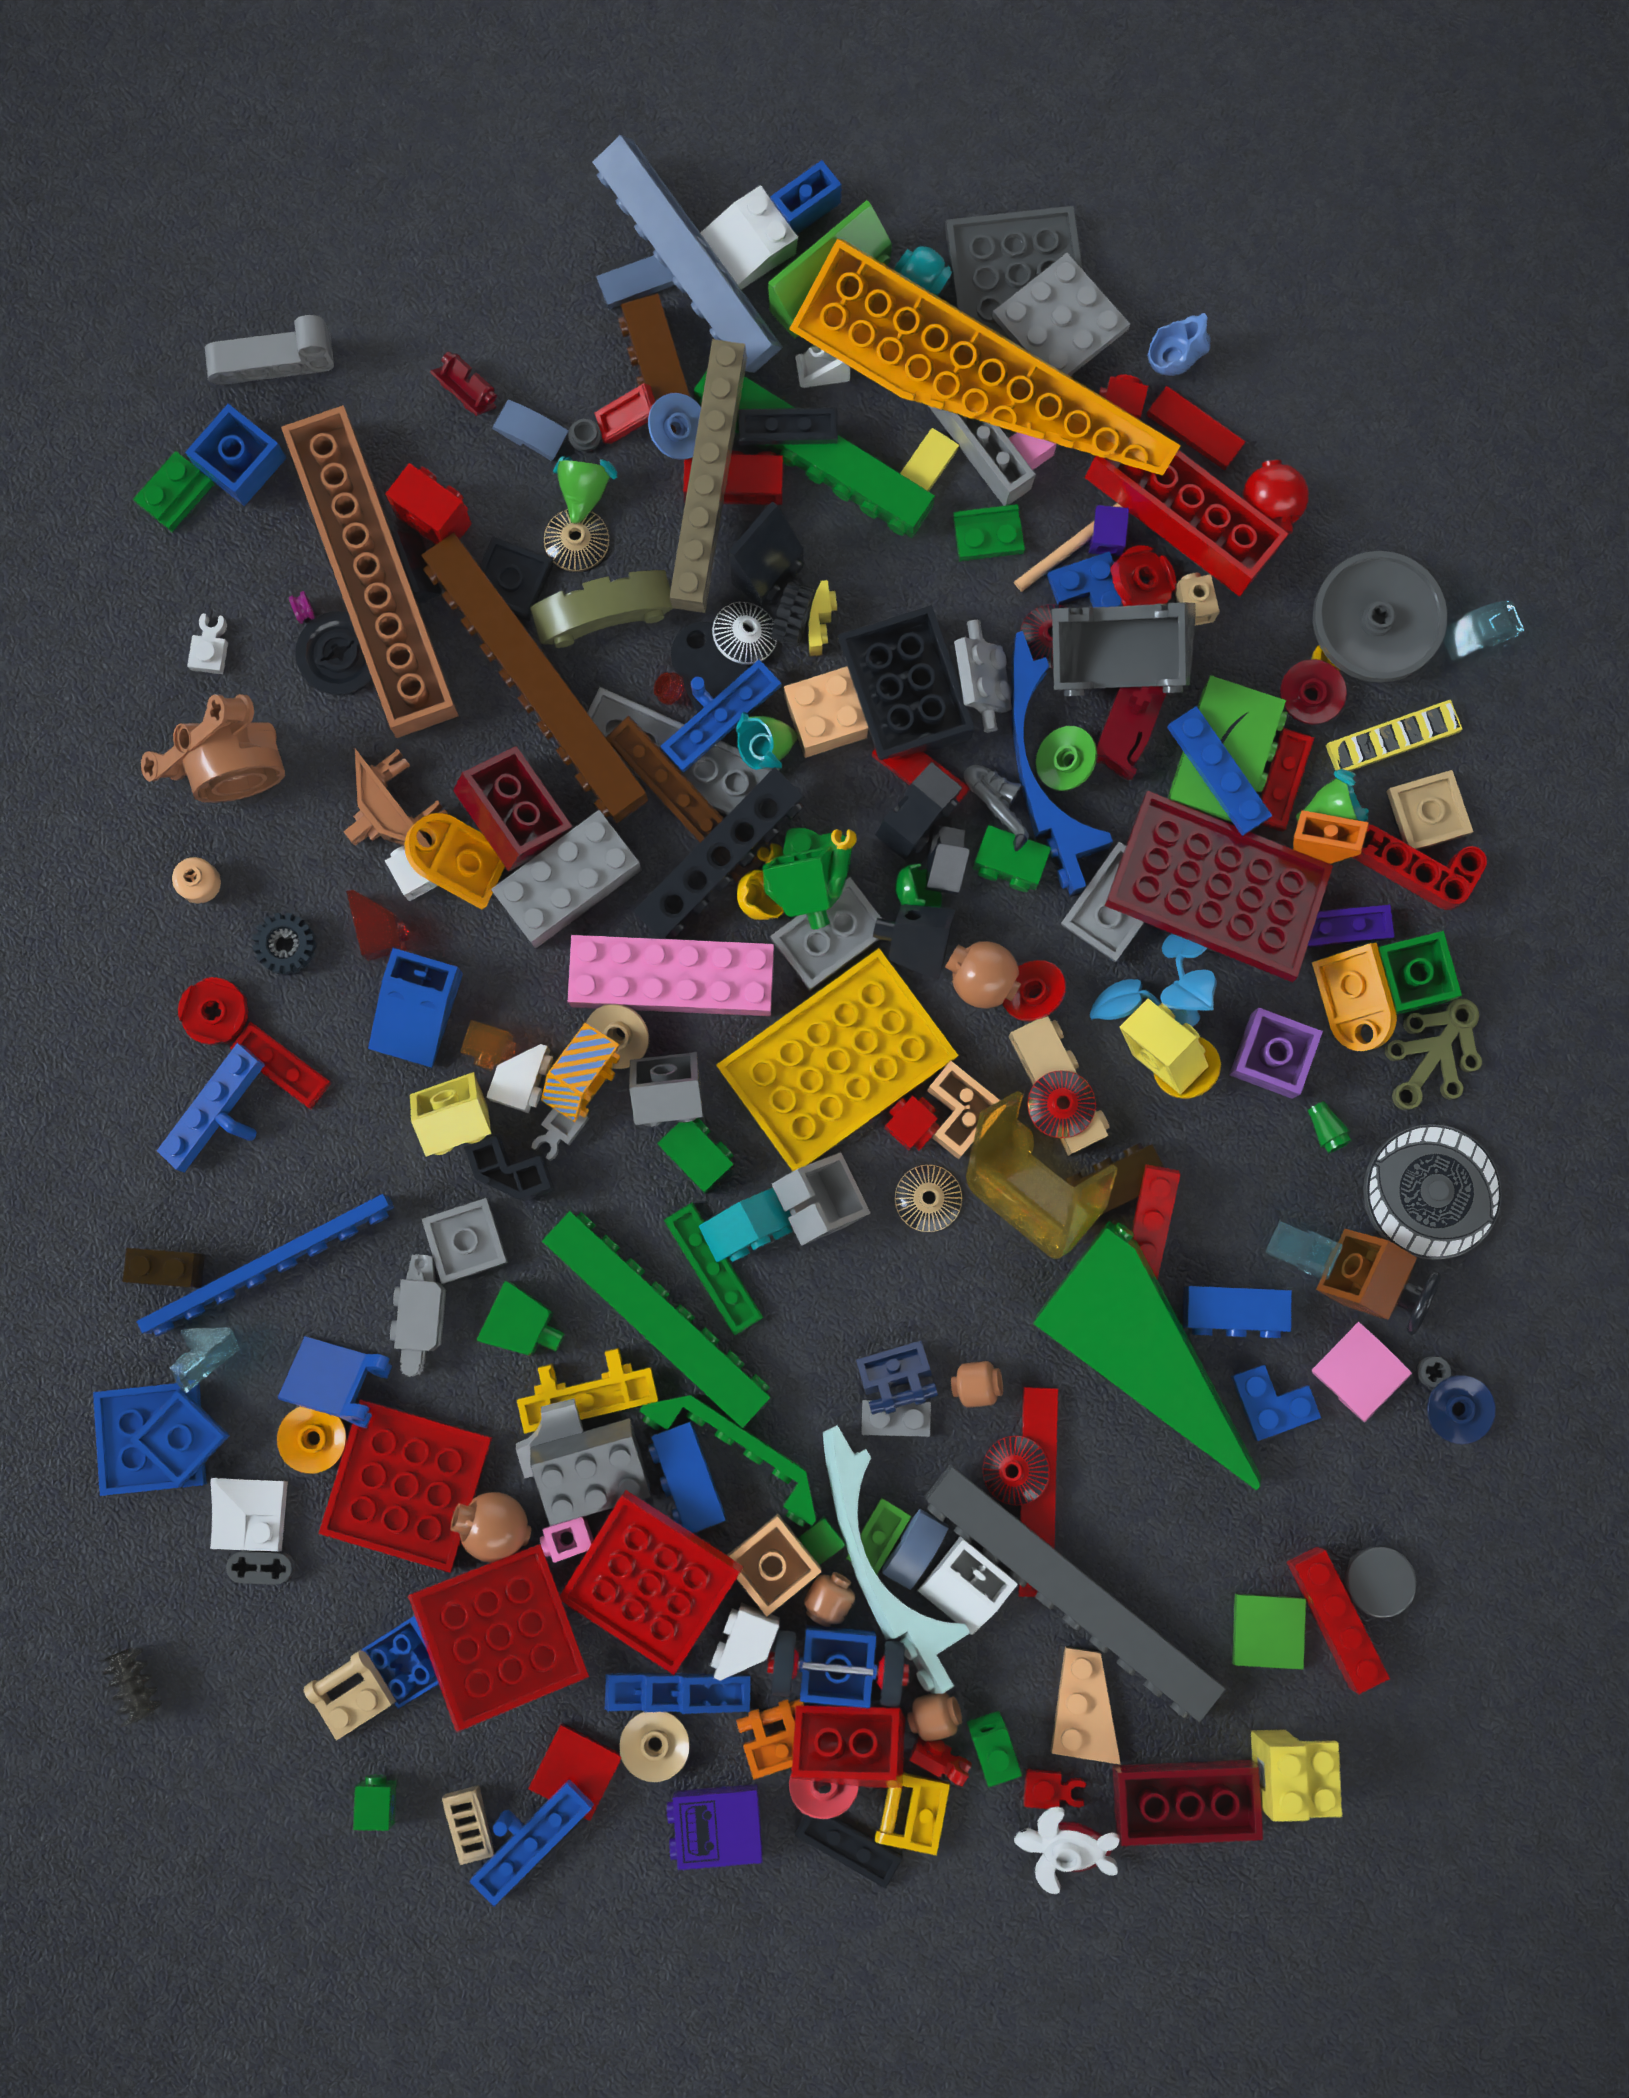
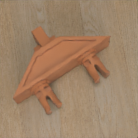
(378, 809)

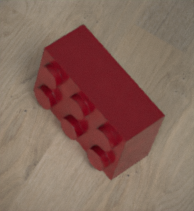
(511, 807)

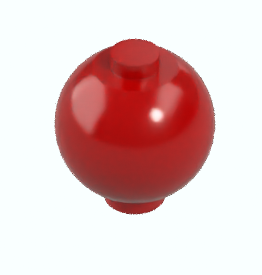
(1277, 493)

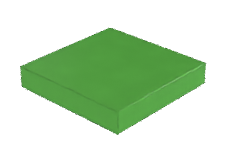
(1269, 1631)

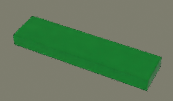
(717, 1277)

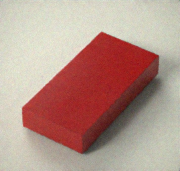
(625, 413)

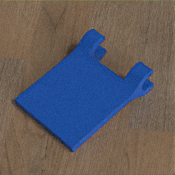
(330, 1379)

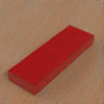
(1195, 428)
(1285, 776)
(284, 1066)

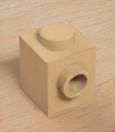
(1201, 591)

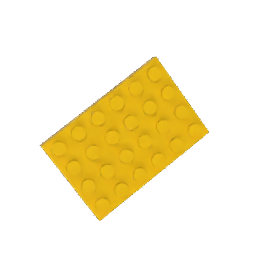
(837, 1060)

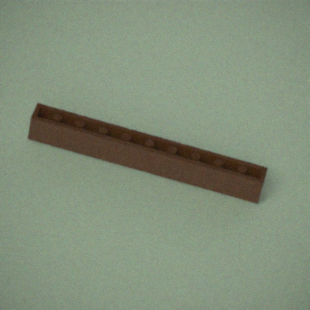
(535, 678)

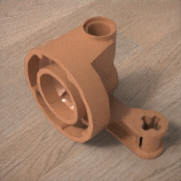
(222, 755)

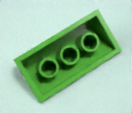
(793, 283)

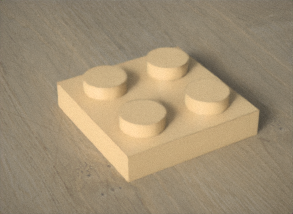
(1430, 811)

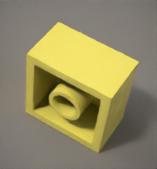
(1165, 1045)
(450, 1115)

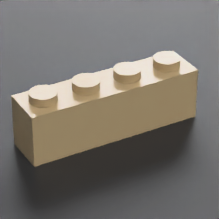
(1043, 1052)

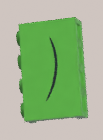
(1246, 727)

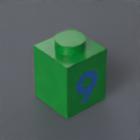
(374, 1803)

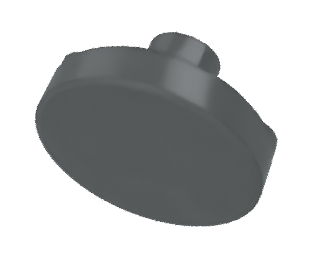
(1380, 1581)

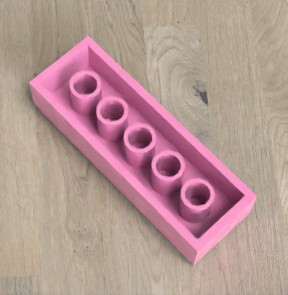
(671, 975)

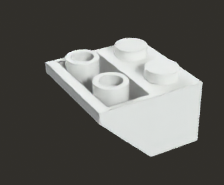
(967, 1586)
(748, 1641)

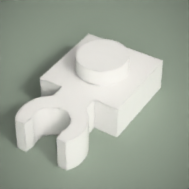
(208, 650)

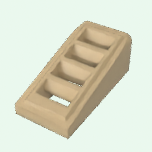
(463, 1796)

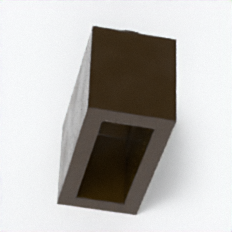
(163, 1267)

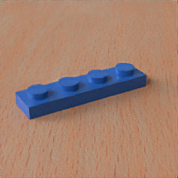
(1219, 771)

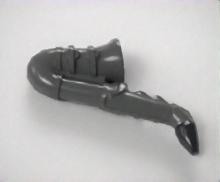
(999, 797)

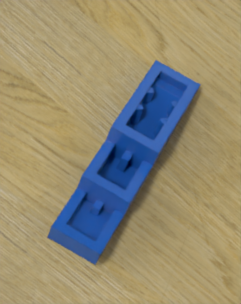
(677, 1693)

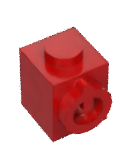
(1126, 393)
(912, 1122)

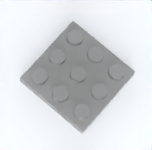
(1061, 317)

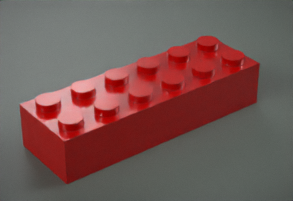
(1194, 516)

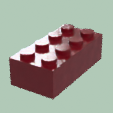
(1187, 1802)

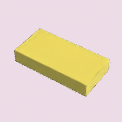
(930, 459)

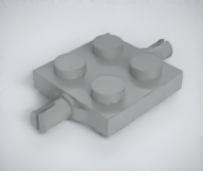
(983, 675)

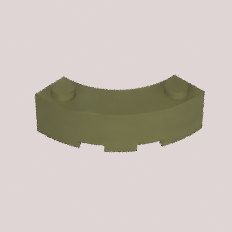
(601, 605)

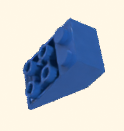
(414, 1007)
(403, 1662)

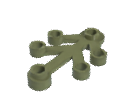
(1438, 1049)

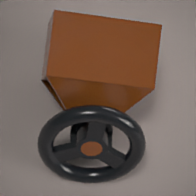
(1375, 1278)

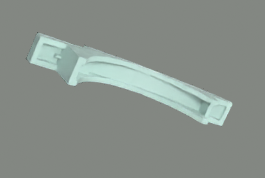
(920, 1634)

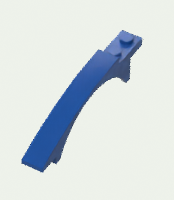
(1067, 837)

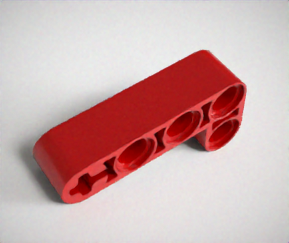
(1412, 859)

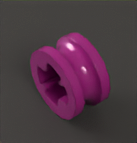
(302, 607)

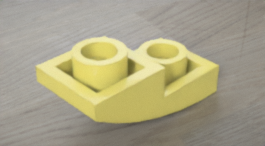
(821, 611)

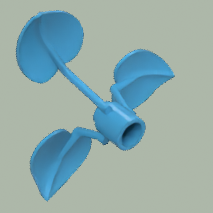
(1183, 997)

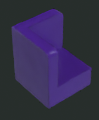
(1109, 530)

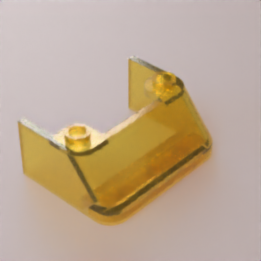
(1026, 1190)

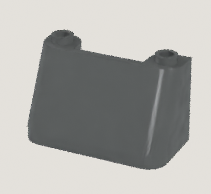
(1123, 647)

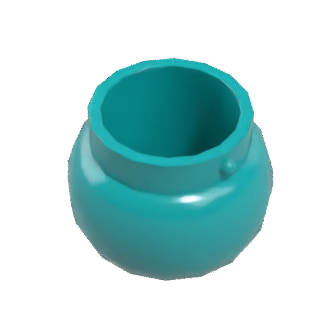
(924, 268)

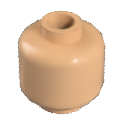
(196, 880)

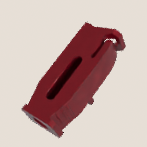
(1129, 720)

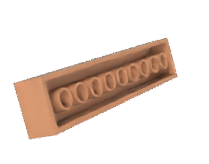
(369, 572)

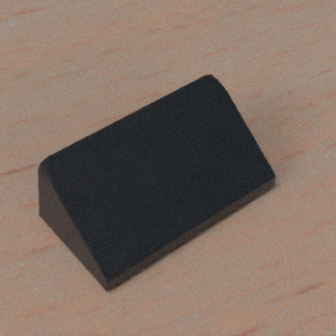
(410, 549)

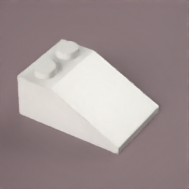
(751, 237)

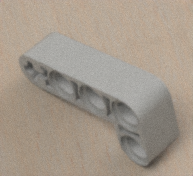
(273, 355)

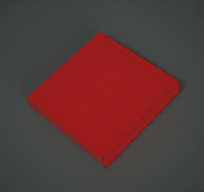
(578, 1759)

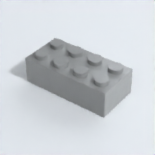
(567, 879)

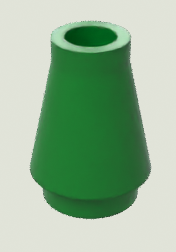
(1329, 1128)

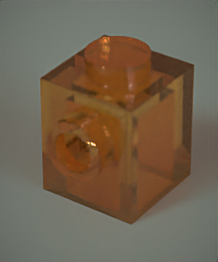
(487, 1045)

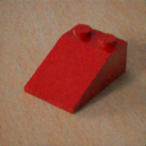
(849, 1745)

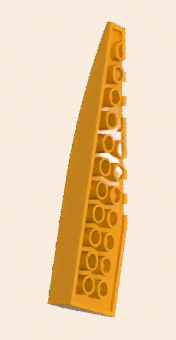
(959, 365)

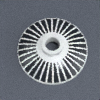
(739, 644)

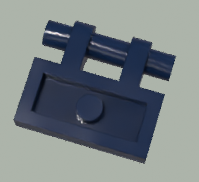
(896, 1368)

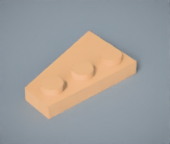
(1083, 1710)

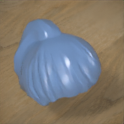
(1179, 345)

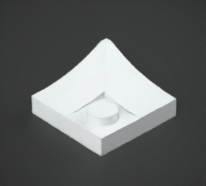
(248, 1514)

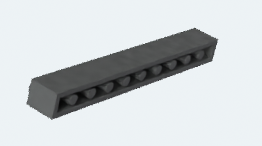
(1074, 1593)

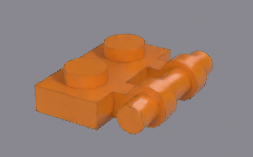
(773, 1751)

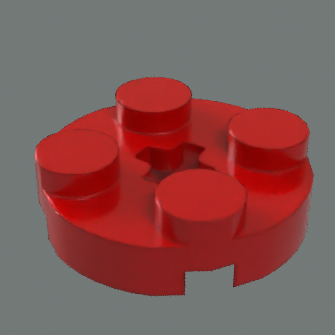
(1129, 585)
(204, 994)

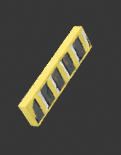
(1394, 737)

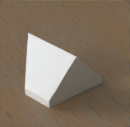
(820, 368)

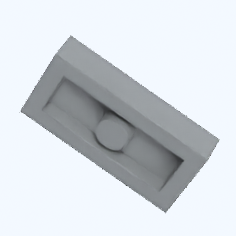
(906, 1421)

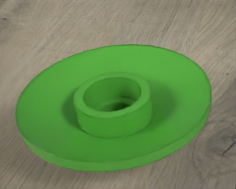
(1056, 752)

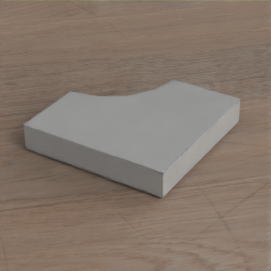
(556, 1422)

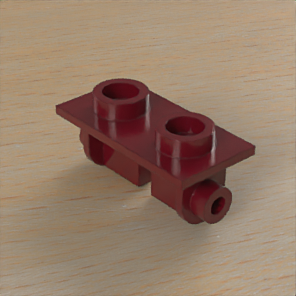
(473, 393)

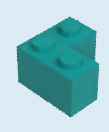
(746, 1225)

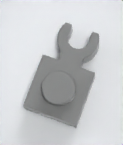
(559, 1129)

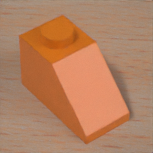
(1329, 836)

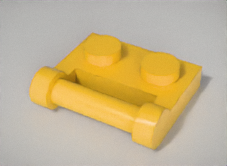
(923, 1818)

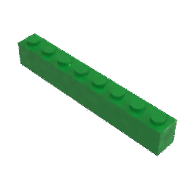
(845, 469)
(656, 1318)

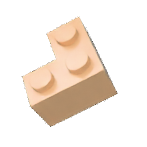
(966, 1100)

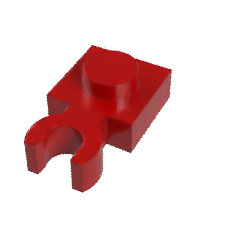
(936, 1758)
(1045, 1790)

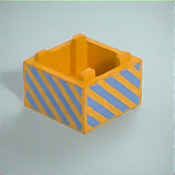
(580, 1072)

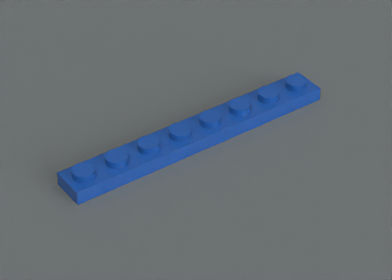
(255, 1271)

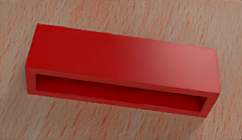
(1338, 1620)

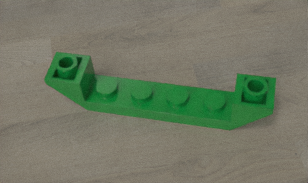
(798, 1503)

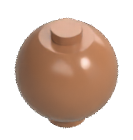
(984, 974)
(491, 1526)

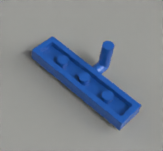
(719, 714)
(212, 1109)
(529, 1841)

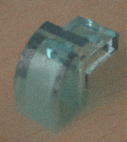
(1482, 628)
(1306, 1251)

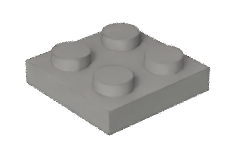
(464, 1240)

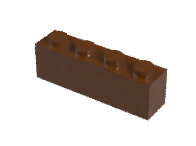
(652, 347)

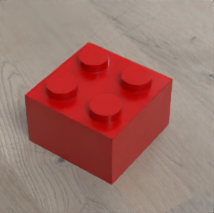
(428, 505)

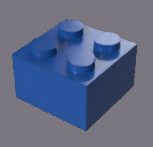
(236, 454)

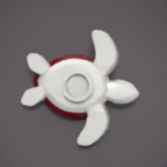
(1067, 1848)

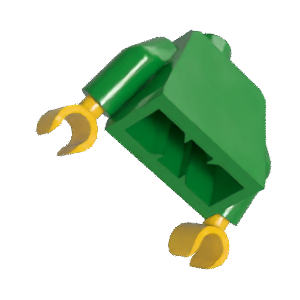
(808, 879)

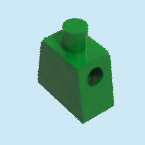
(519, 1323)
(994, 1749)

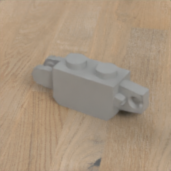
(419, 1314)

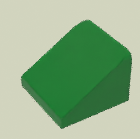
(821, 1540)

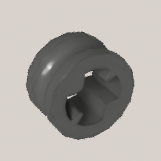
(1430, 1361)

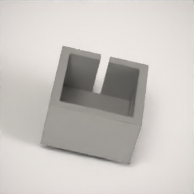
(821, 1198)

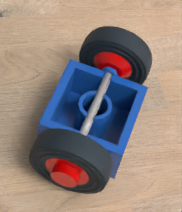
(838, 1667)

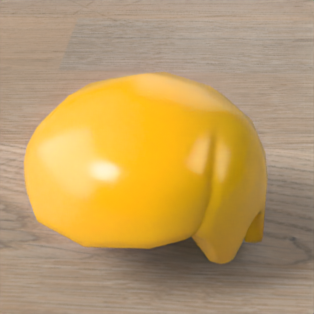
(754, 900)

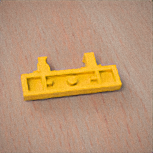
(616, 1391)

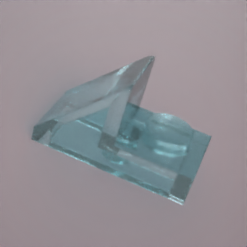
(208, 1351)

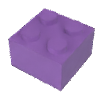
(1275, 1053)

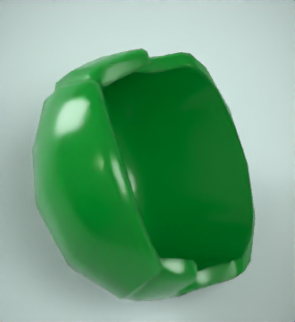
(911, 888)

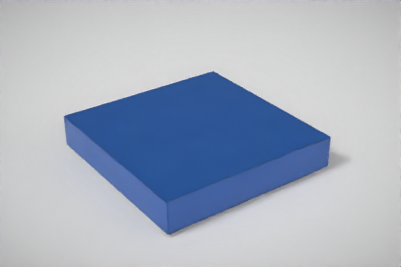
(179, 1438)

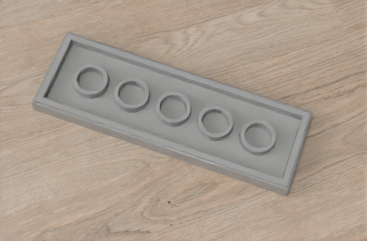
(717, 775)

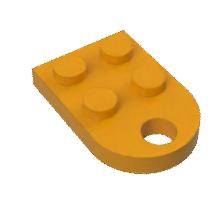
(457, 859)
(1356, 995)

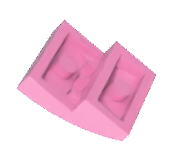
(1361, 1372)

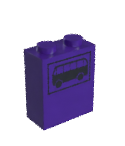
(715, 1827)

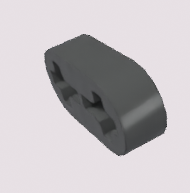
(260, 1559)

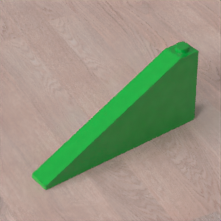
(1126, 1330)

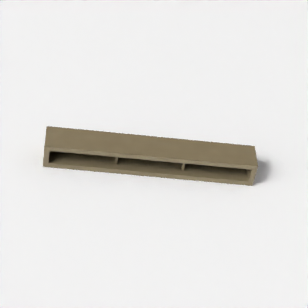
(708, 476)

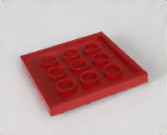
(403, 1486)
(650, 1582)
(498, 1637)

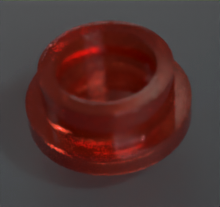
(669, 687)

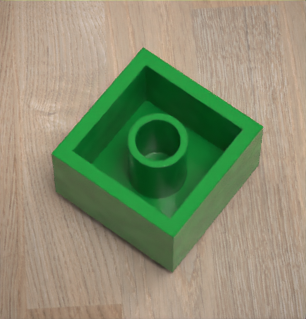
(1420, 972)

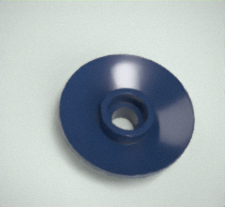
(1476, 1412)

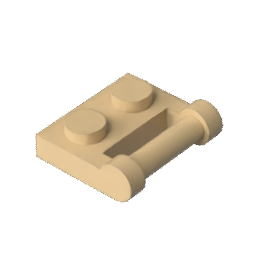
(356, 1704)

